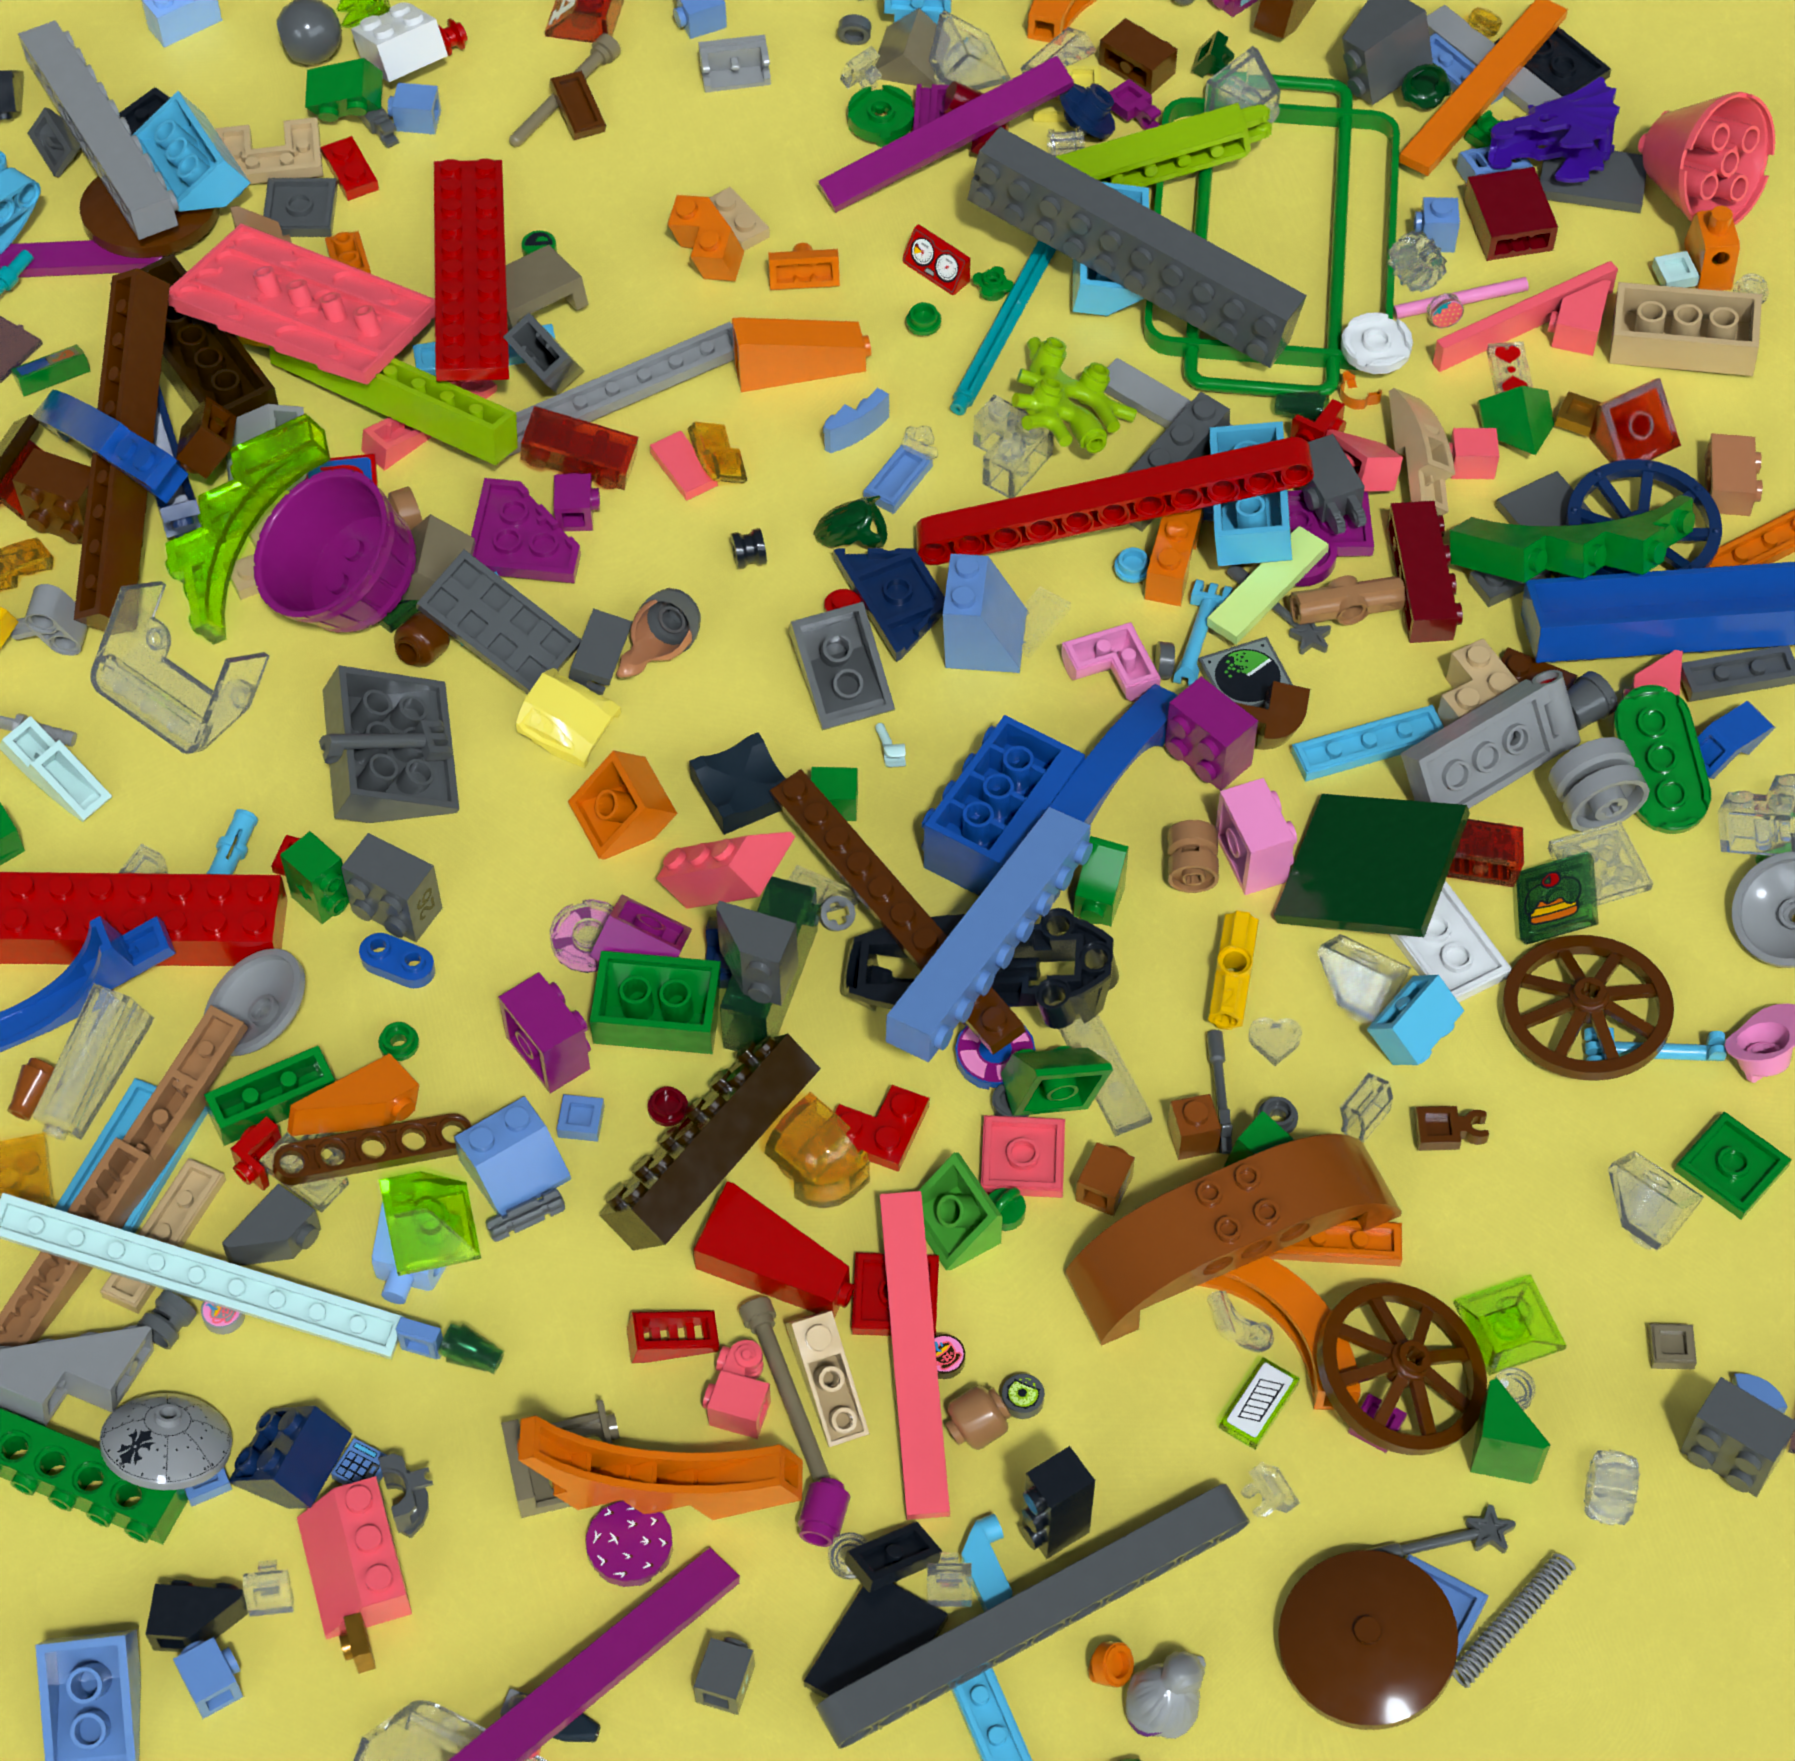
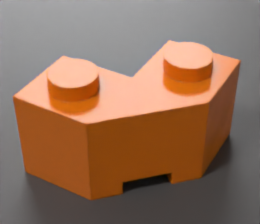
(702, 227)

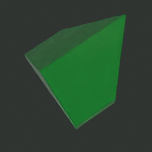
(1520, 415)

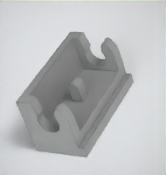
(734, 63)

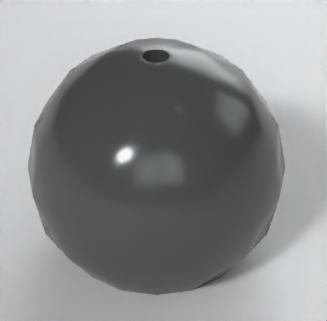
(309, 31)

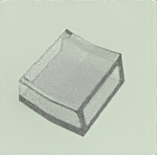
(1366, 1107)

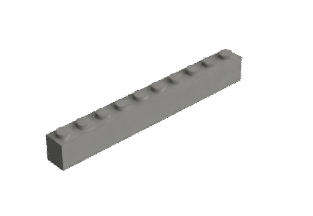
(100, 130)

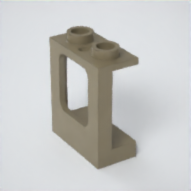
(533, 1489)

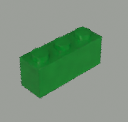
(266, 1093)

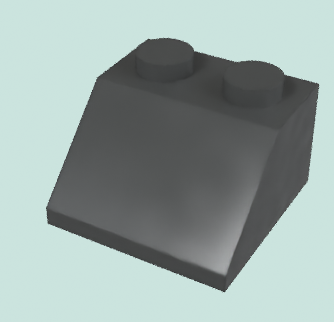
(758, 951)

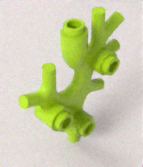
(1051, 392)

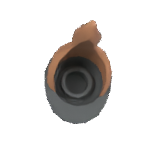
(661, 630)

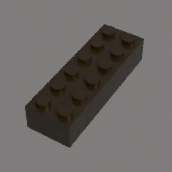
(208, 360)
(708, 1142)

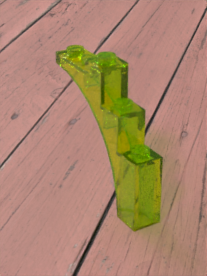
(229, 512)

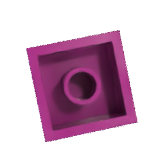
(1210, 733)
(545, 1031)

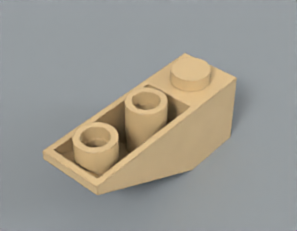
(827, 1377)

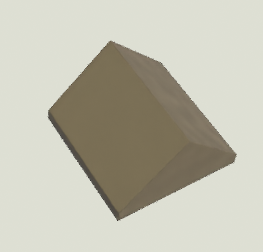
(907, 50)
(436, 549)

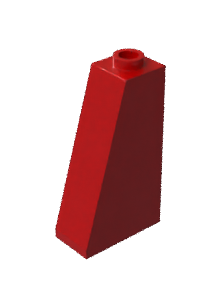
(769, 1255)

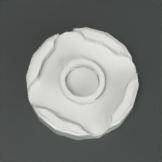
(1376, 343)

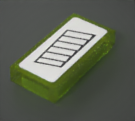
(1259, 1403)

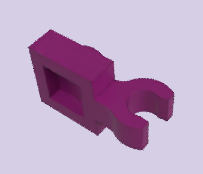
(1135, 102)

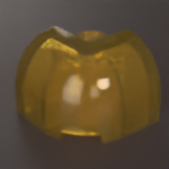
(818, 1155)

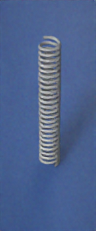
(1473, 1661)

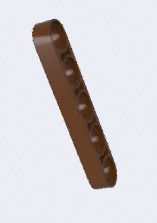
(356, 1161)

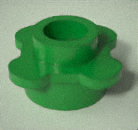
(992, 283)

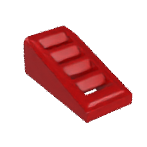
(657, 1350)

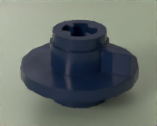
(1089, 109)

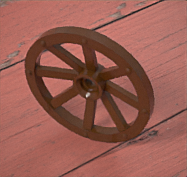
(1588, 1009)
(1401, 1371)

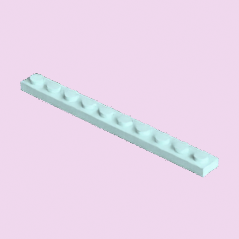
(198, 1276)

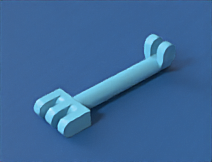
(1208, 603)
(1712, 1051)

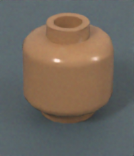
(978, 1417)

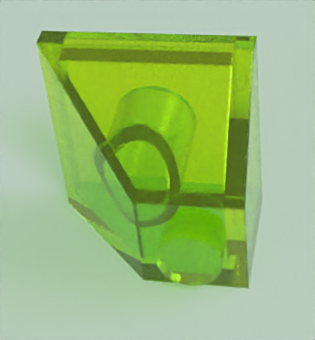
(428, 1221)
(1510, 1324)

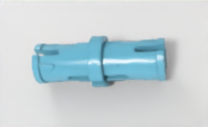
(240, 827)

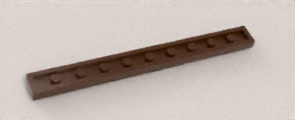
(885, 897)

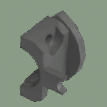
(414, 1507)

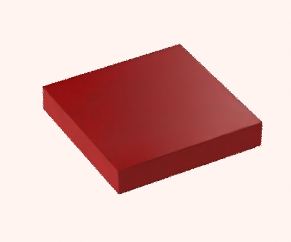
(871, 1294)

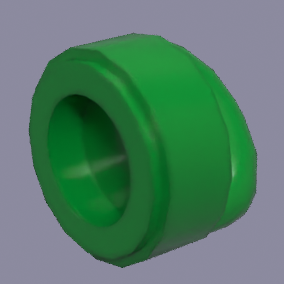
(1010, 1205)

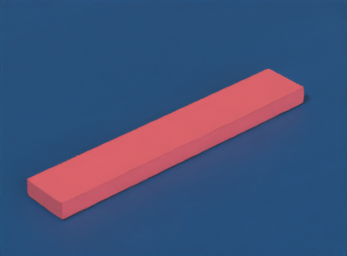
(1514, 319)

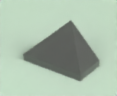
(54, 141)

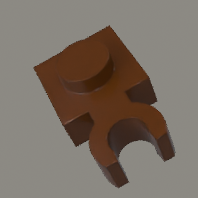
(1443, 1129)

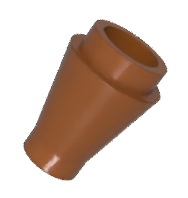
(29, 1088)

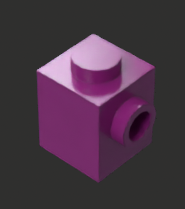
(575, 501)

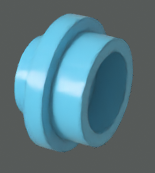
(1132, 565)

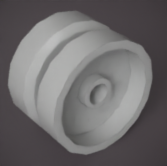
(1598, 783)

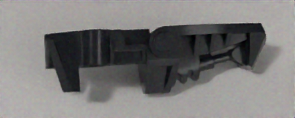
(1080, 993)

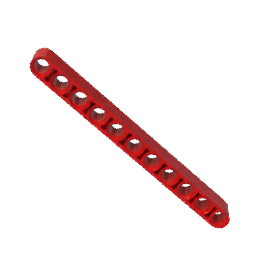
(1116, 500)

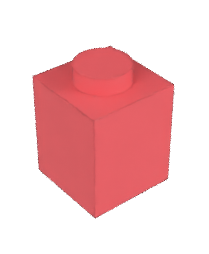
(1474, 453)

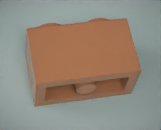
(1732, 473)

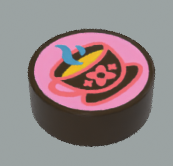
(949, 1356)

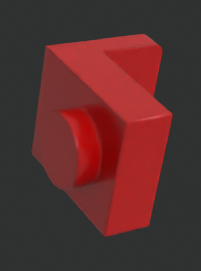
(1329, 419)
(251, 1148)

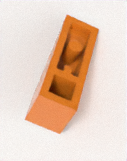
(358, 1101)

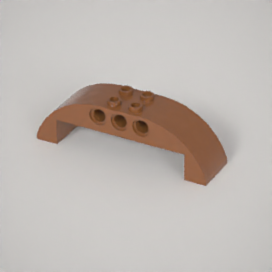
(1225, 1225)

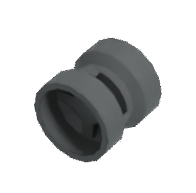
(168, 1318)

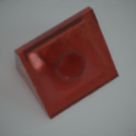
(1635, 424)

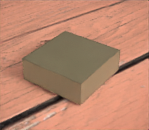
(1672, 1346)

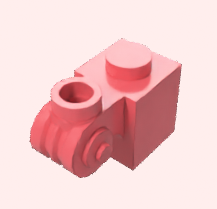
(737, 1399)

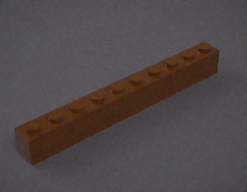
(130, 396)

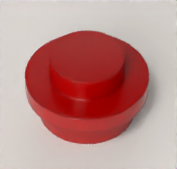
(841, 598)

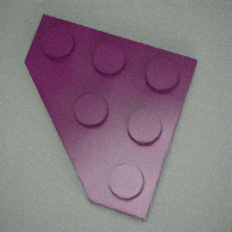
(521, 536)

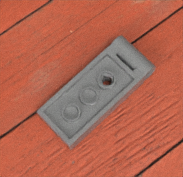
(1494, 743)

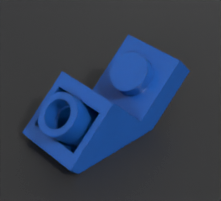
(1731, 734)

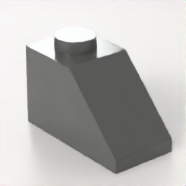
(273, 1230)

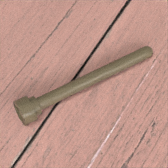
(603, 51)
(759, 1317)

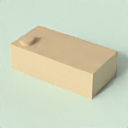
(1686, 328)

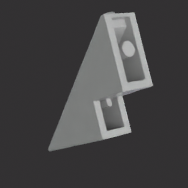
(88, 1367)

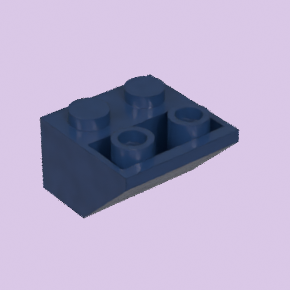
(290, 1456)

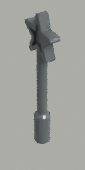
(1308, 634)
(1217, 1058)
(1486, 1531)

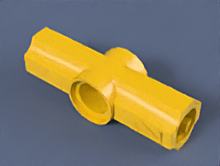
(1232, 987)

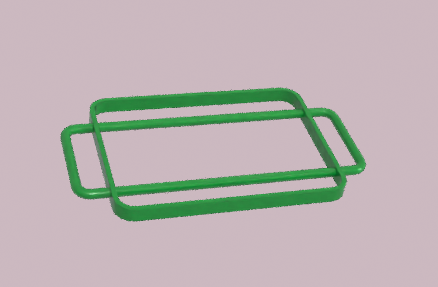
(1331, 357)

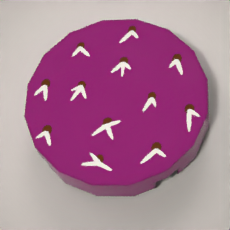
(628, 1545)

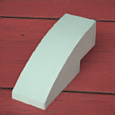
(54, 769)

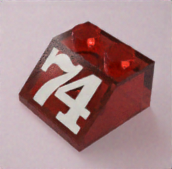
(583, 19)

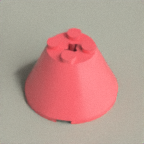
(1711, 153)

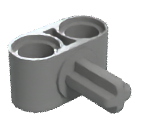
(52, 620)

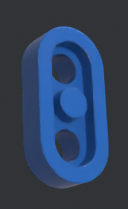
(394, 960)

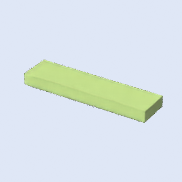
(1266, 587)

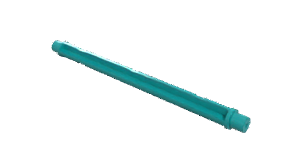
(1001, 328)

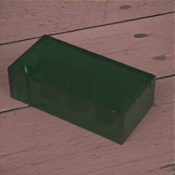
(740, 1015)

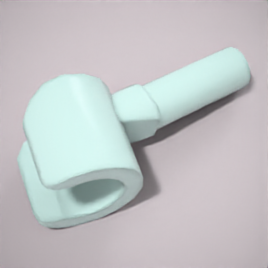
(893, 753)

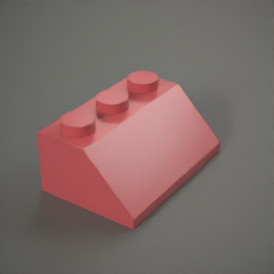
(723, 868)
(353, 1557)

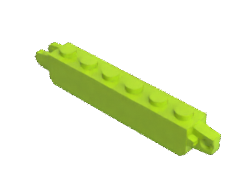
(1175, 147)

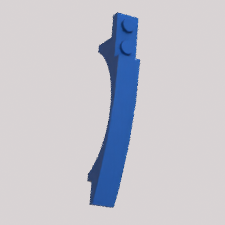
(113, 442)
(1127, 739)
(103, 960)

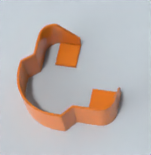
(1372, 398)

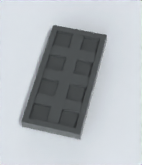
(497, 622)

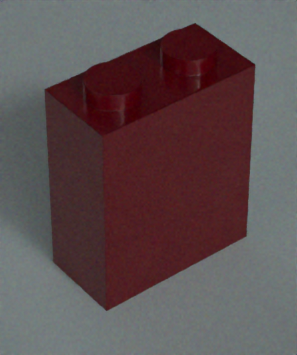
(1510, 213)

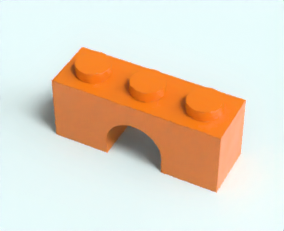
(1172, 556)

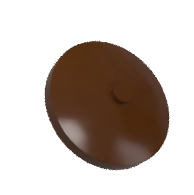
(112, 232)
(1368, 1639)

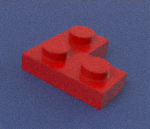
(892, 1131)

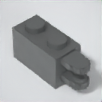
(1335, 486)

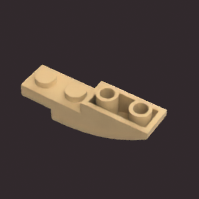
(1426, 448)

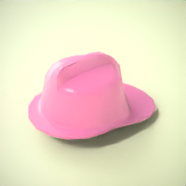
(1764, 1042)

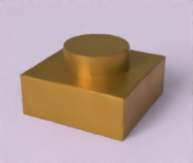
(1577, 414)
(356, 1643)

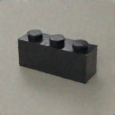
(1057, 1503)

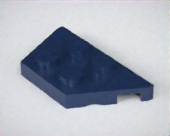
(895, 592)

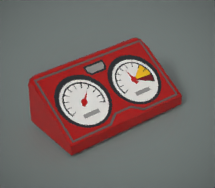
(937, 260)

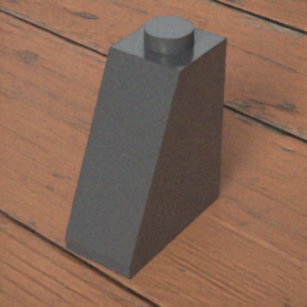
(543, 354)

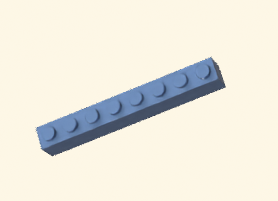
(988, 935)

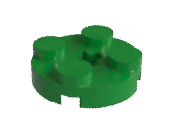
(880, 128)

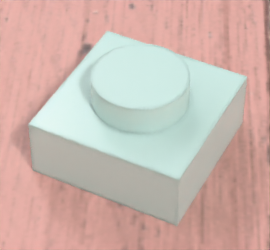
(1676, 270)

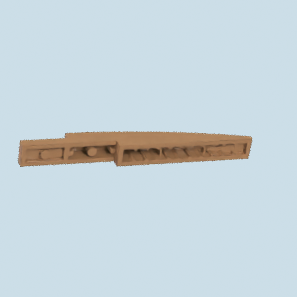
(126, 1172)

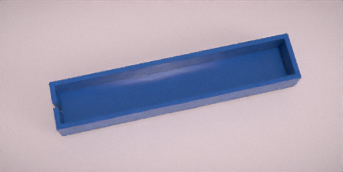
(1660, 612)

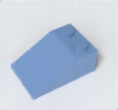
(90, 1696)

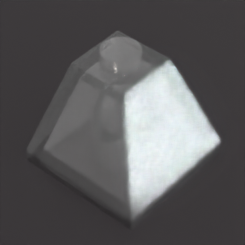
(965, 55)
(1244, 82)
(1361, 977)
(1650, 1200)

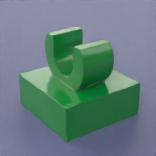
(1480, 132)

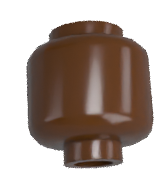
(420, 641)

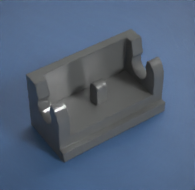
(599, 650)

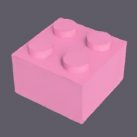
(1255, 835)

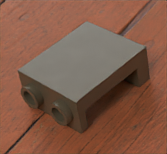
(540, 281)

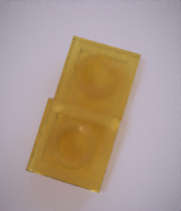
(715, 454)
(23, 558)

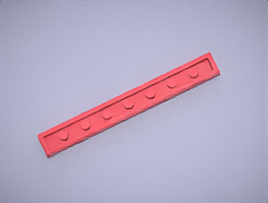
(914, 1356)

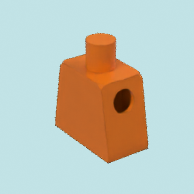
(1715, 237)

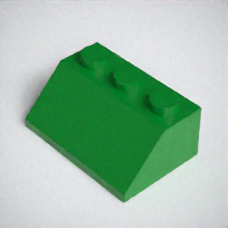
(656, 1002)

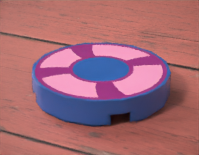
(979, 1064)

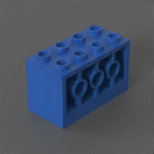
(995, 803)

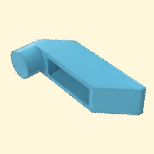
(987, 1574)

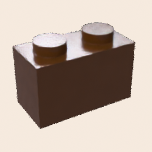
(1138, 56)
(206, 438)

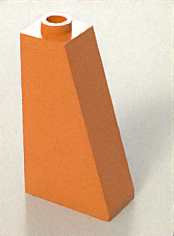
(795, 350)

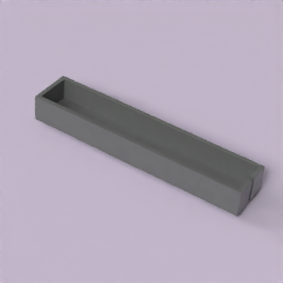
(1135, 247)

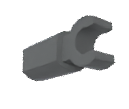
(380, 124)

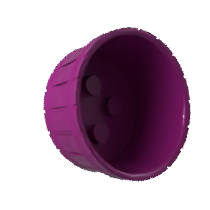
(334, 553)

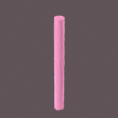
(1465, 296)

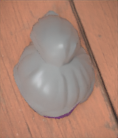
(1166, 1696)

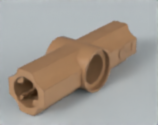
(1347, 600)

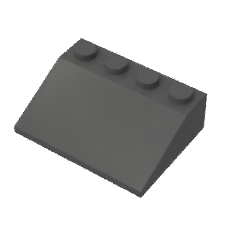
(387, 782)

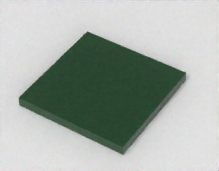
(1372, 865)

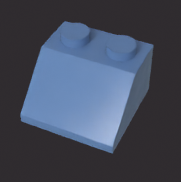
(511, 1156)

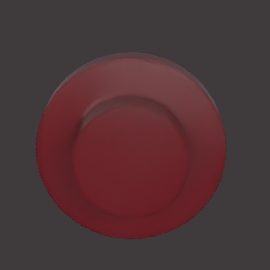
(667, 1106)

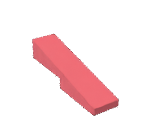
(395, 440)

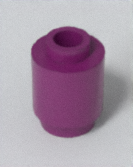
(823, 1512)

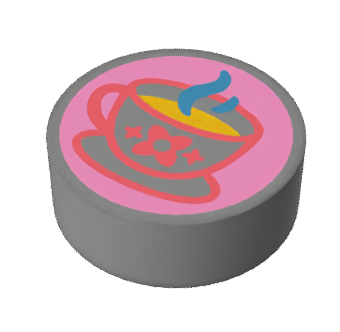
(221, 1320)

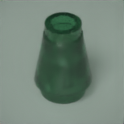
(1307, 404)
(470, 1349)

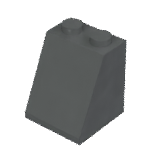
(1384, 46)

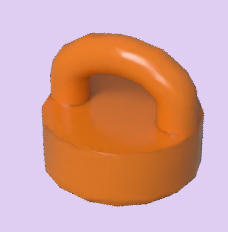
(1111, 1664)

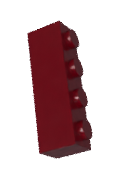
(1423, 565)

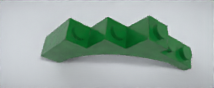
(1574, 550)

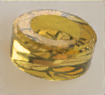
(1484, 21)

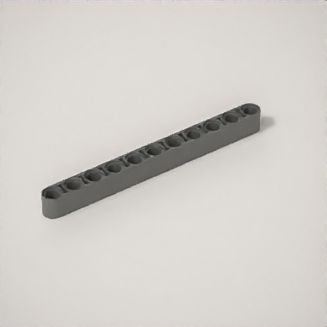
(1031, 1616)

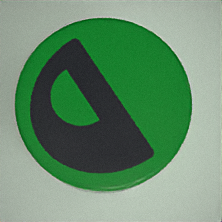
(537, 240)

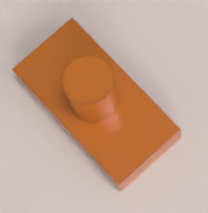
(804, 268)

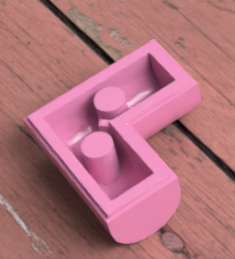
(1114, 650)

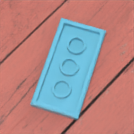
(118, 1126)

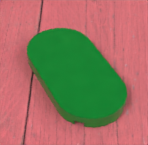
(1668, 754)

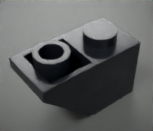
(191, 1613)

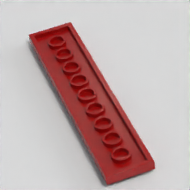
(470, 271)

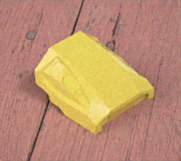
(565, 717)

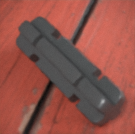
(525, 1215)

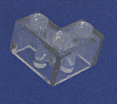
(1011, 451)
(1759, 821)

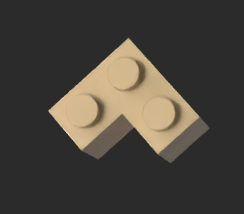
(1476, 678)

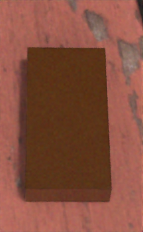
(577, 105)

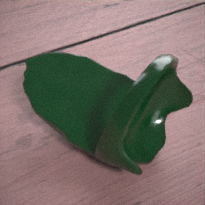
(1427, 87)
(852, 523)

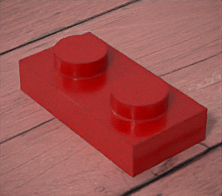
(349, 168)

